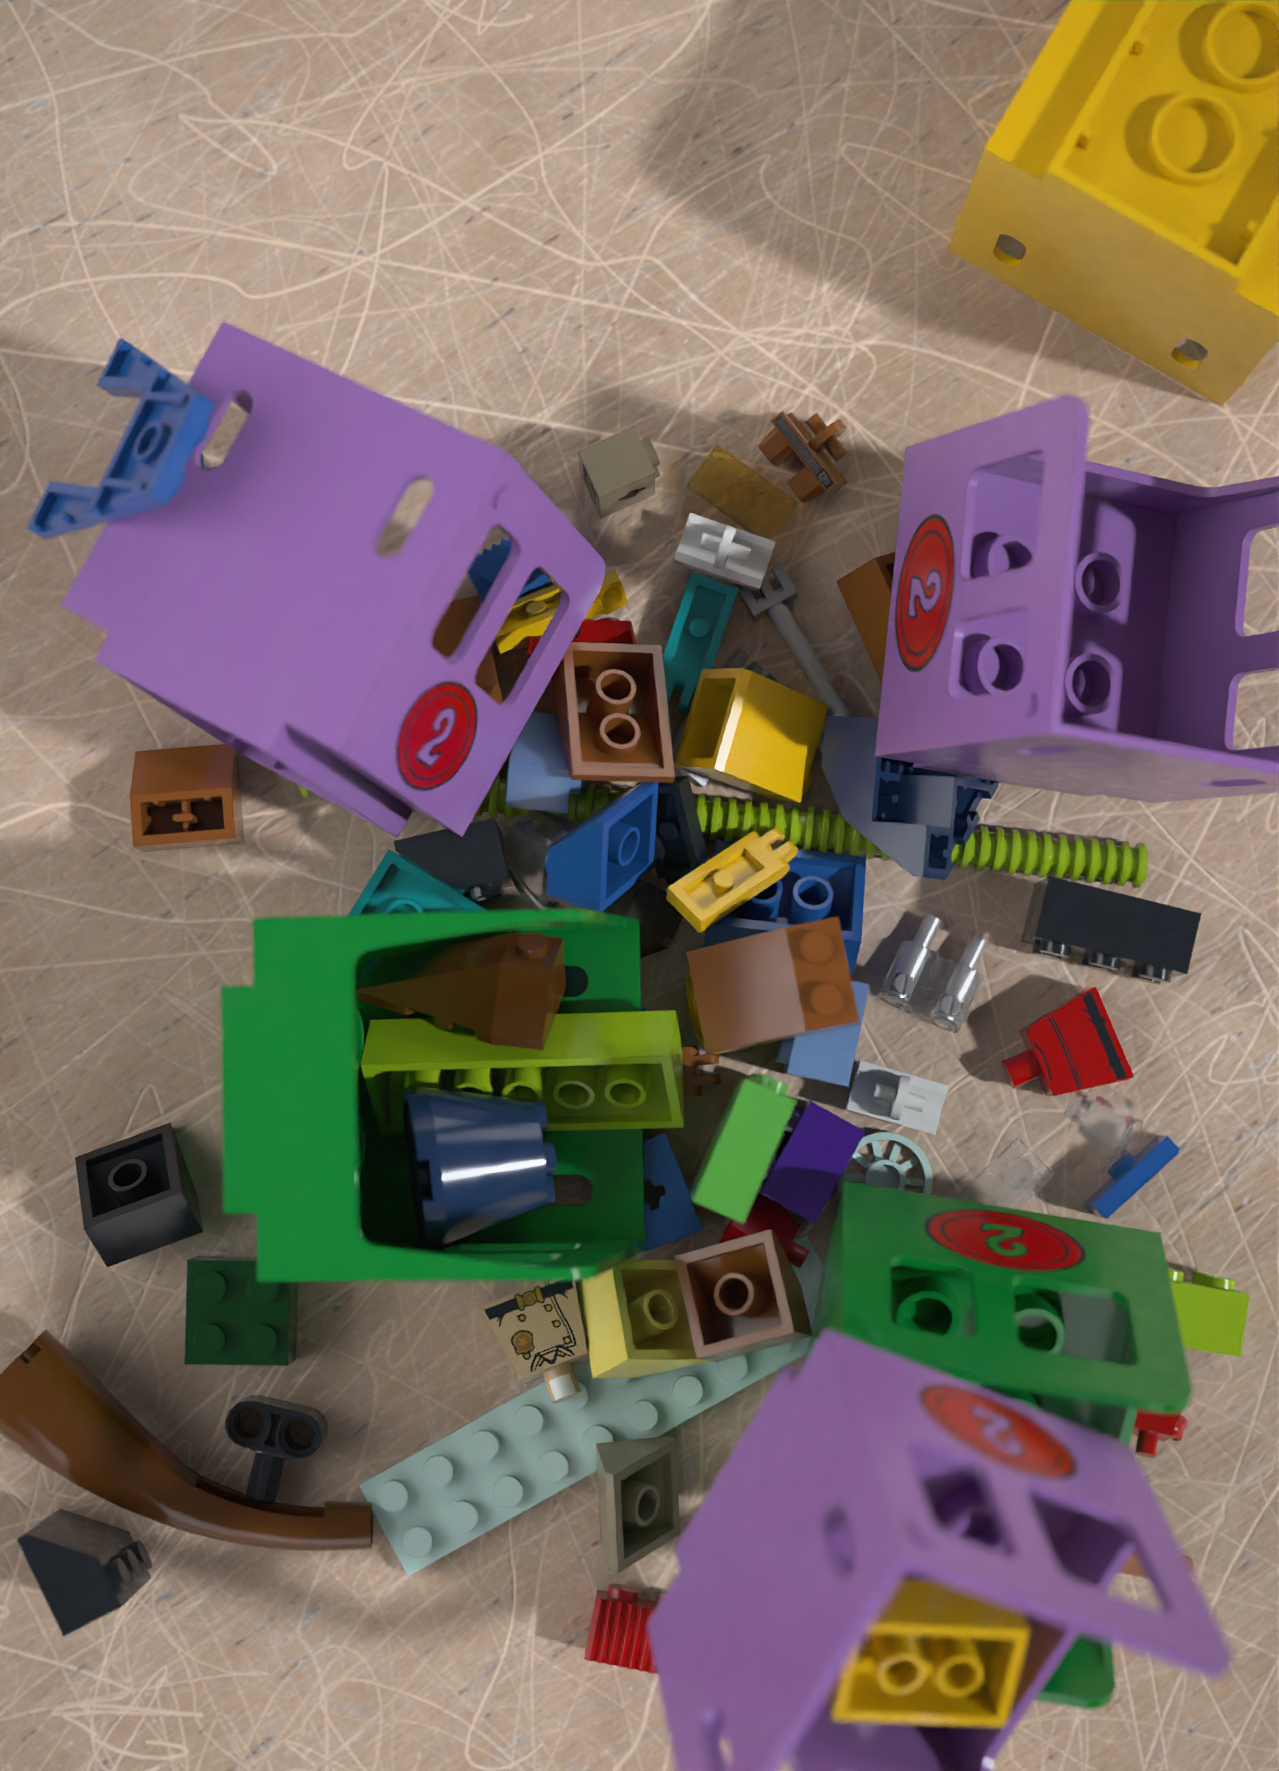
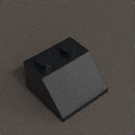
(468, 864)
(137, 1195)

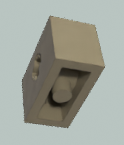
(619, 471)

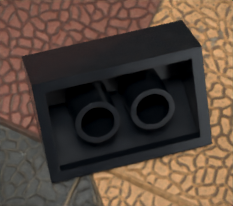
(84, 1567)

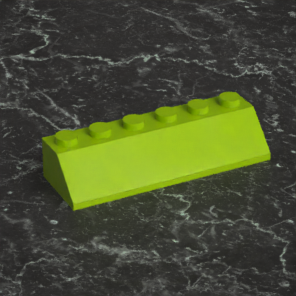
(590, 1074)

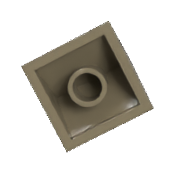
(637, 1498)

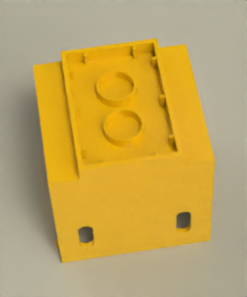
(1144, 183)

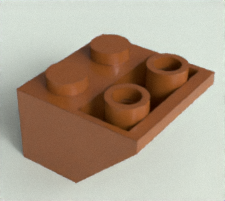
(186, 798)

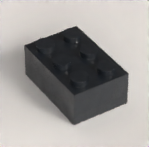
(1110, 930)

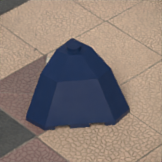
(899, 808)

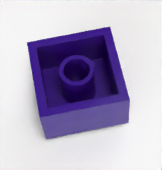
(810, 1159)

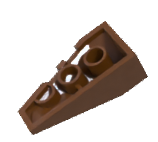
(493, 985)

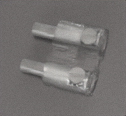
(932, 985)

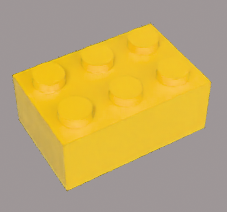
(934, 1660)

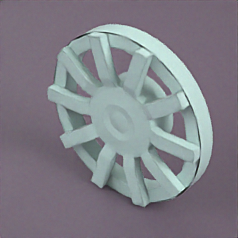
(886, 1171)

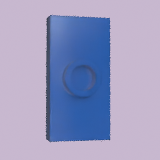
(1131, 1174)

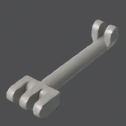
(775, 605)

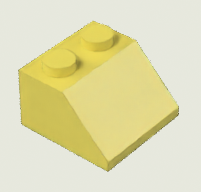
(636, 1320)

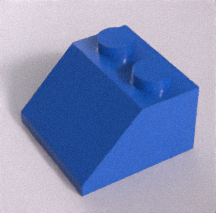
(606, 851)

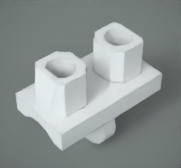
(724, 552)
(897, 1097)

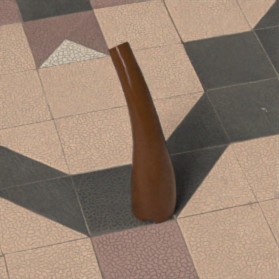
(91, 1439)

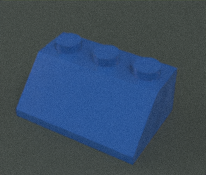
(812, 890)

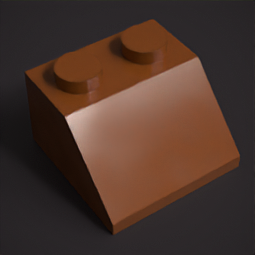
(742, 1297)

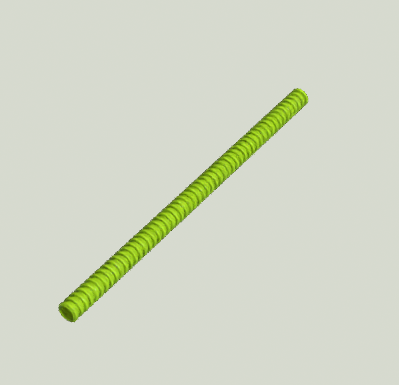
(834, 833)

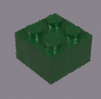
(237, 1318)

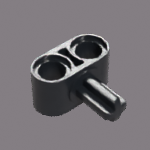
(273, 1442)

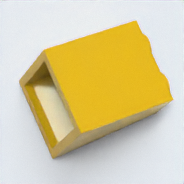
(752, 734)

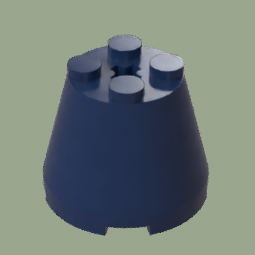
(474, 1160)

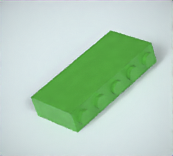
(742, 1146)

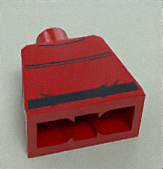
(1070, 1048)

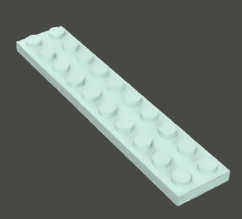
(539, 1447)

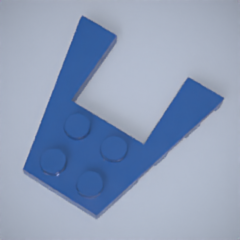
(149, 457)

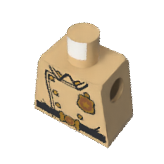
(542, 1334)

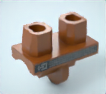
(792, 437)

